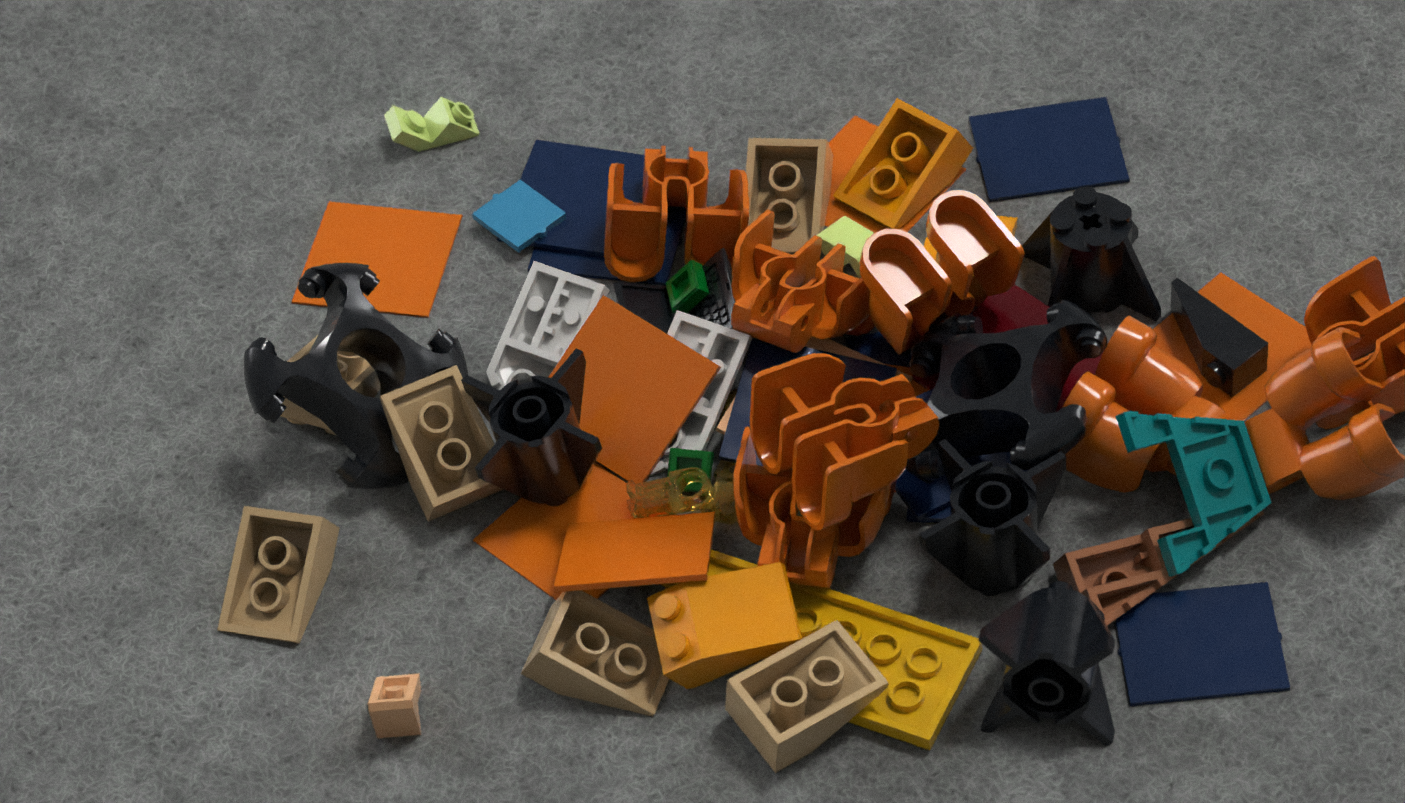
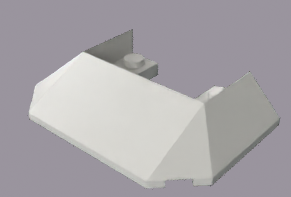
(554, 310)

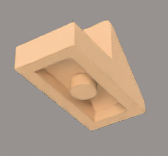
(395, 705)

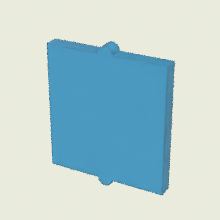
(519, 216)

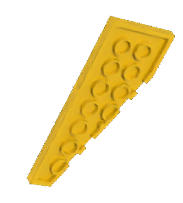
(916, 657)

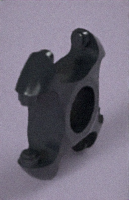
(1022, 362)
(317, 382)

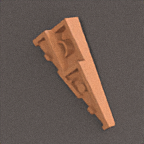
(1123, 570)

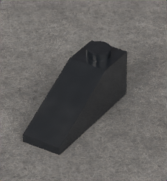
(1221, 346)

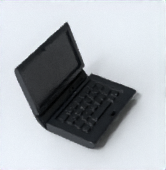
(653, 302)

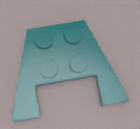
(1214, 473)

